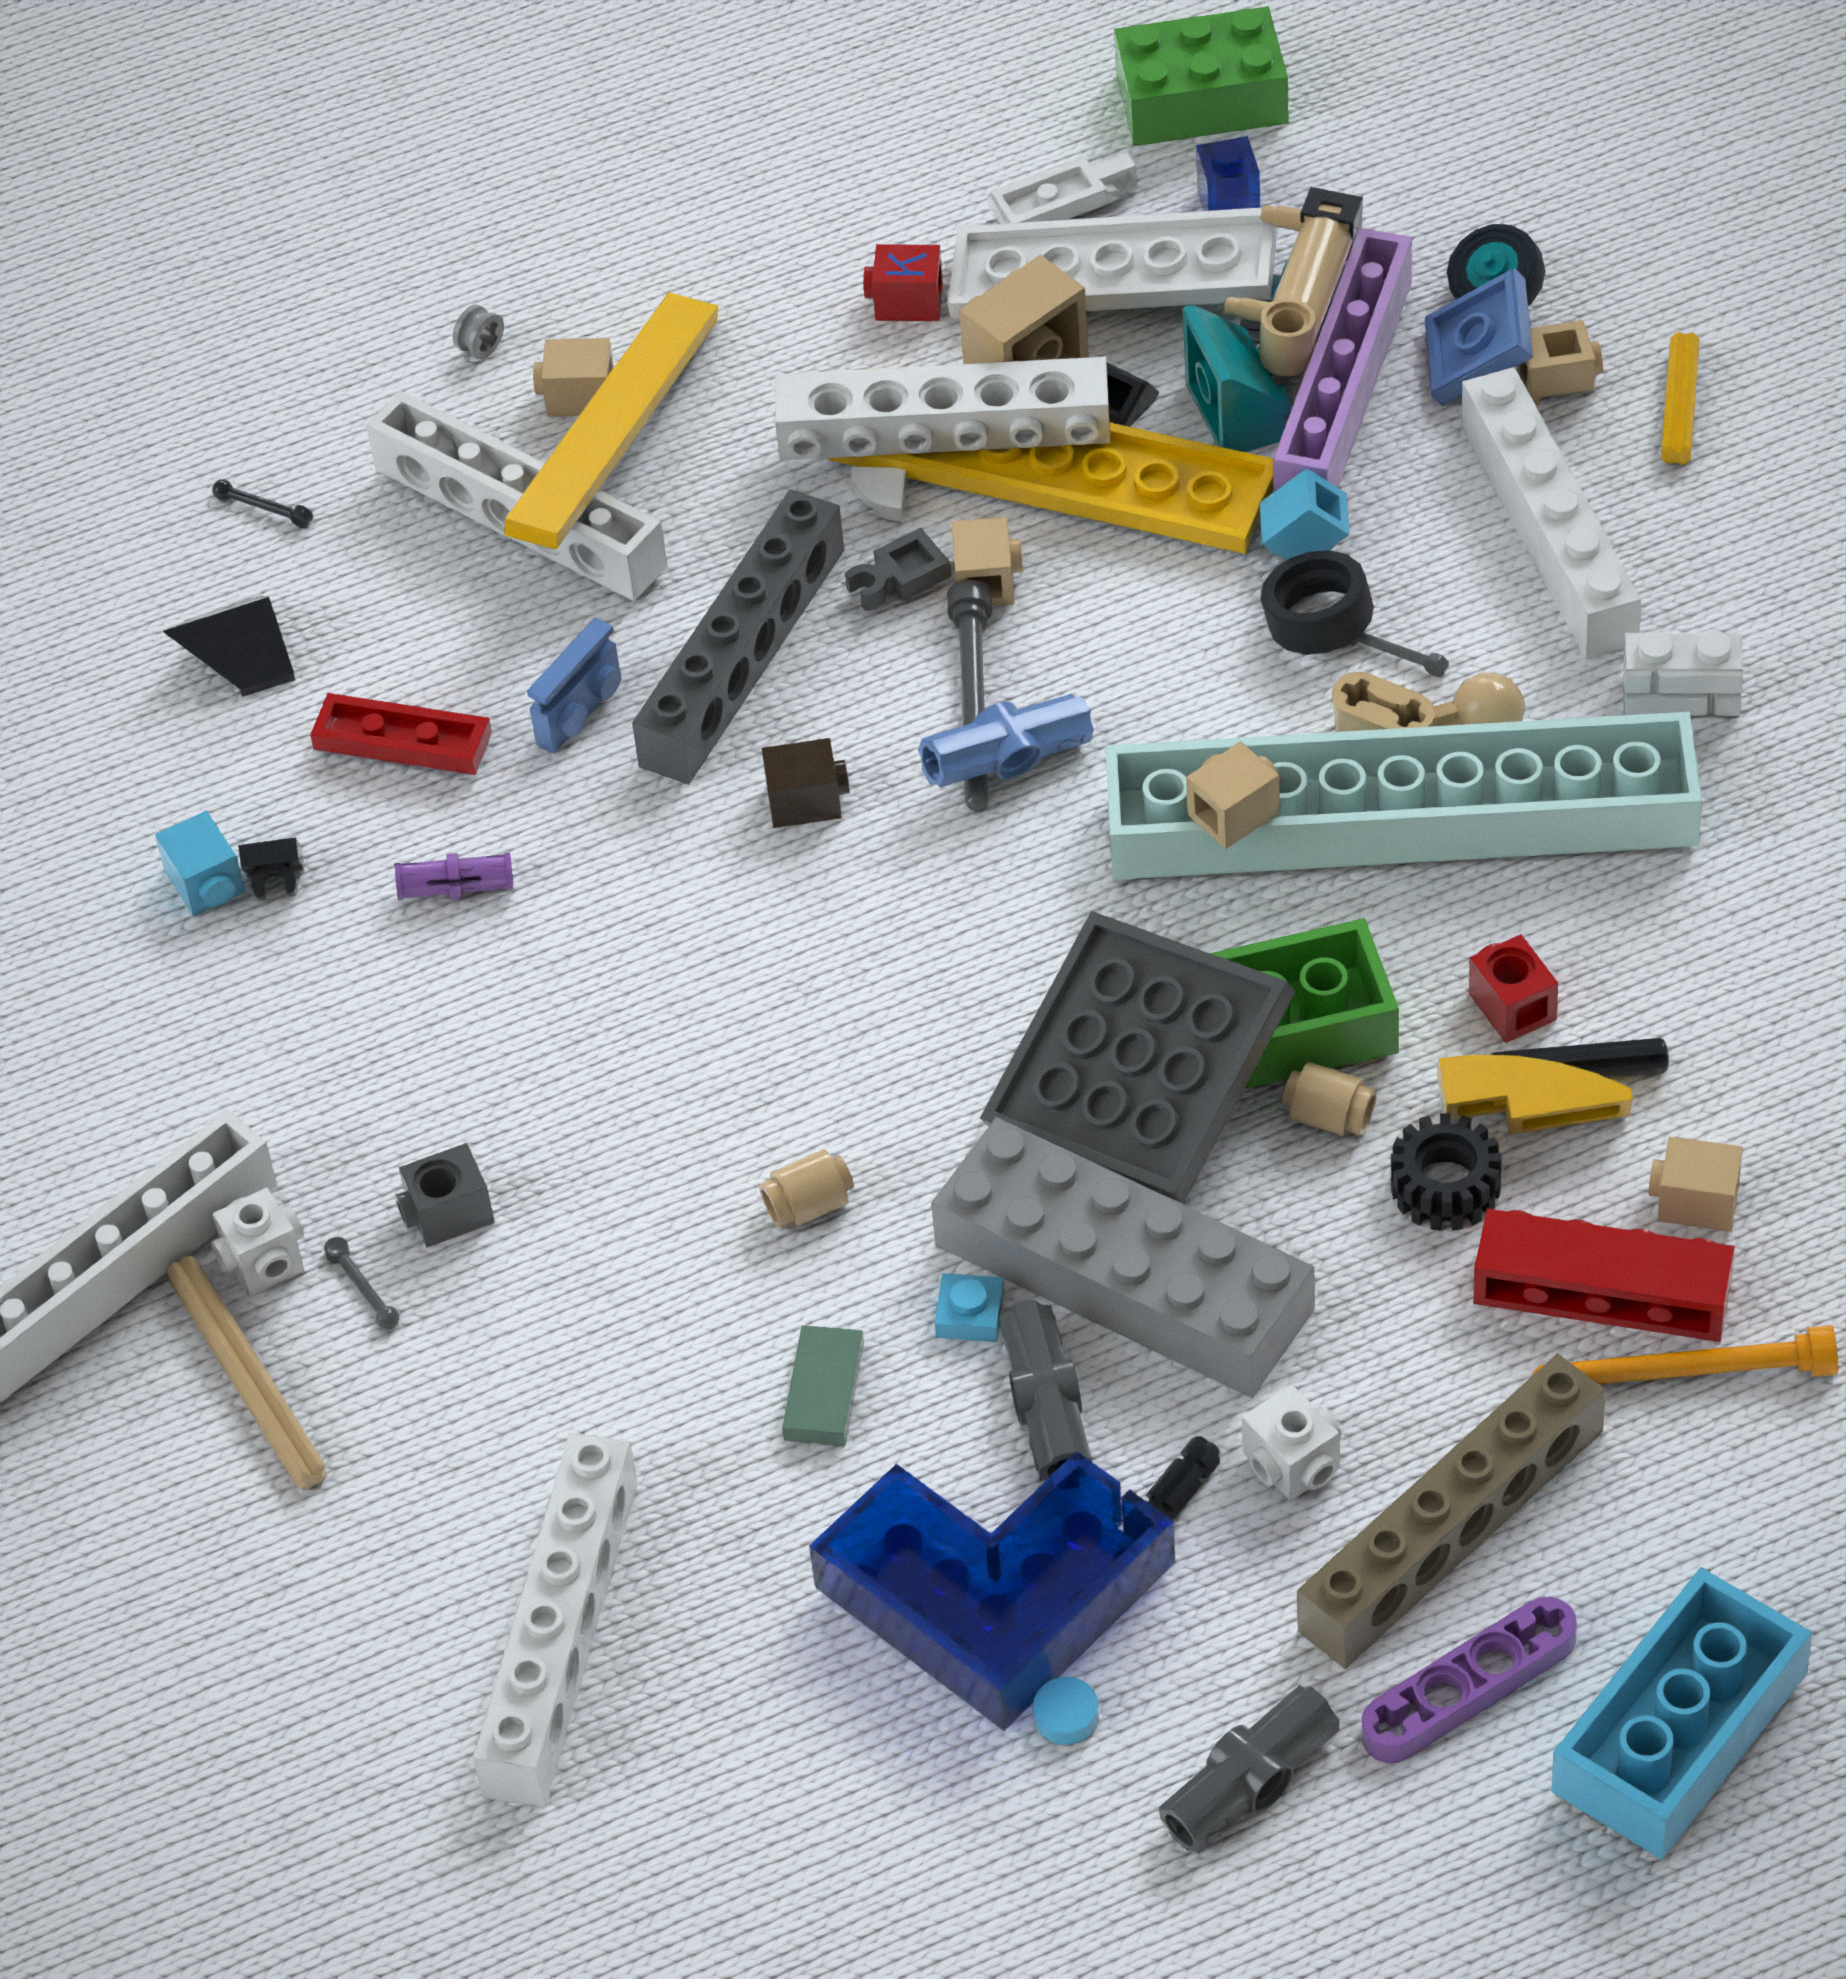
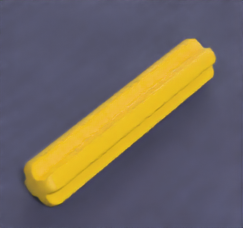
(1680, 398)

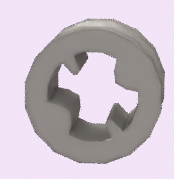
(478, 331)

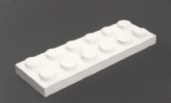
(1127, 258)

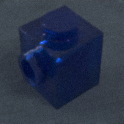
(1227, 175)

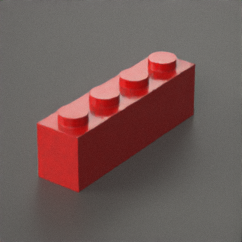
(1603, 1274)

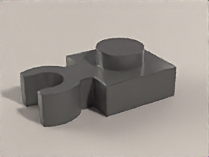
(901, 566)

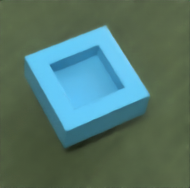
(969, 1307)

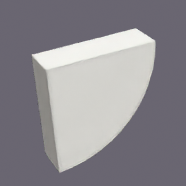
(881, 490)

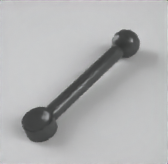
(1434, 664)
(338, 1251)

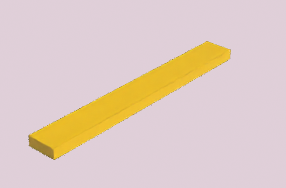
(610, 421)

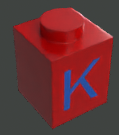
(905, 282)

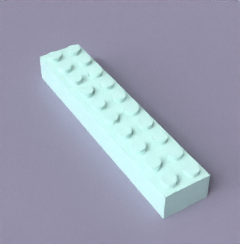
(1419, 795)

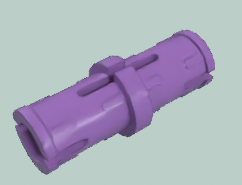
(453, 876)

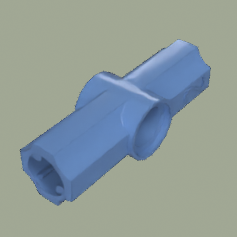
(1005, 740)

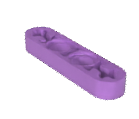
(1476, 1686)

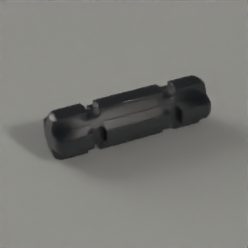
(1182, 1477)

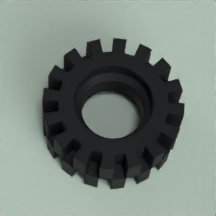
(1445, 1199)

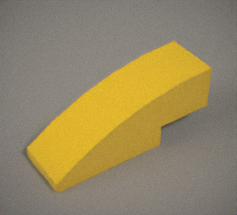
(1529, 1091)

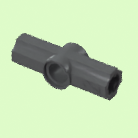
(1043, 1386)
(1249, 1768)

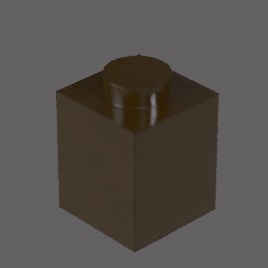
(804, 782)

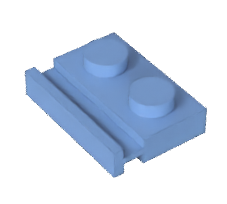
(574, 686)

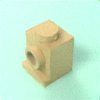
(1561, 361)

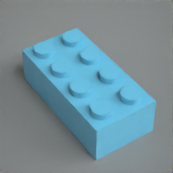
(1681, 1712)

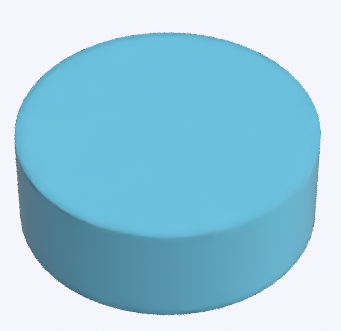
(1065, 1710)

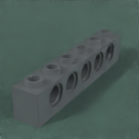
(738, 637)

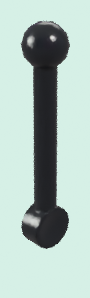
(298, 515)

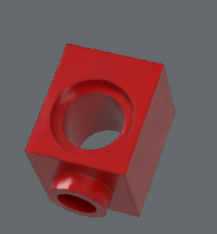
(1513, 988)

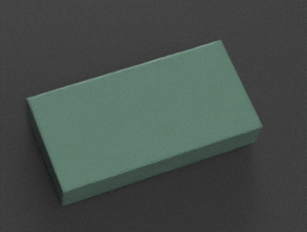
(823, 1385)

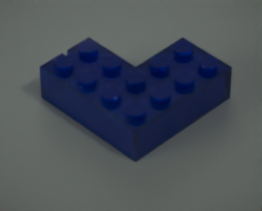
(1001, 1606)

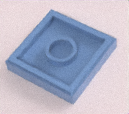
(1478, 335)

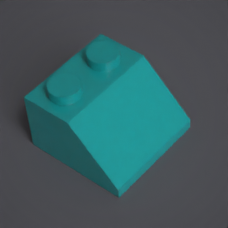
(1231, 384)

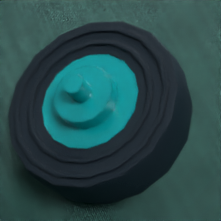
(1491, 253)

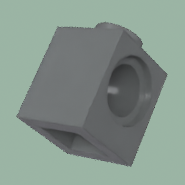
(444, 1195)

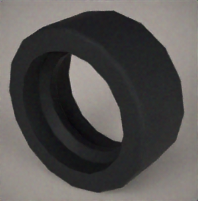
(1327, 628)

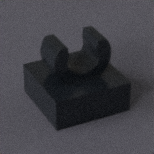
(272, 859)

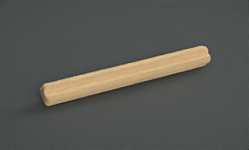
(247, 1373)

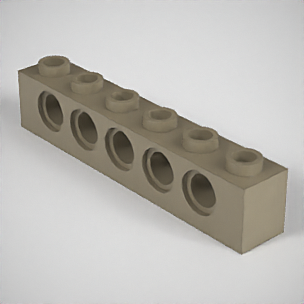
(1450, 1511)

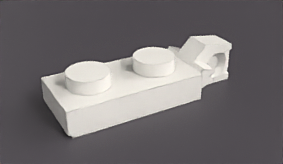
(1064, 190)

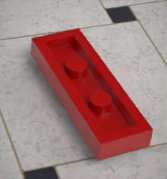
(401, 733)

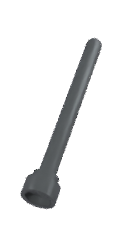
(970, 608)

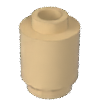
(1329, 1100)
(806, 1189)

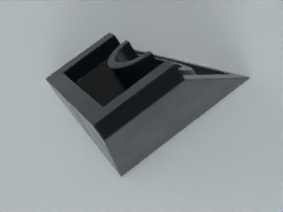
(239, 644)

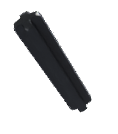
(1607, 1058)

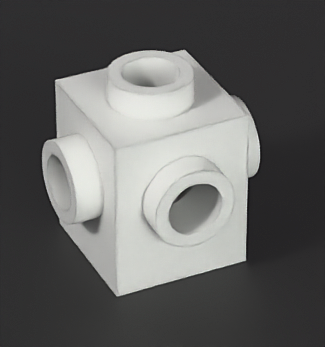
(258, 1241)
(1291, 1443)

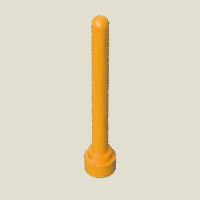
(1809, 1352)

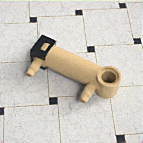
(1295, 315)

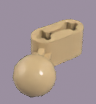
(1374, 703)

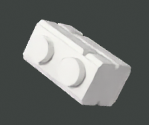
(1683, 673)

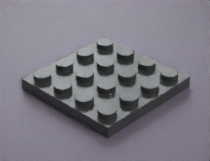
(1140, 1053)

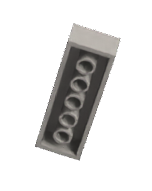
(1124, 1256)

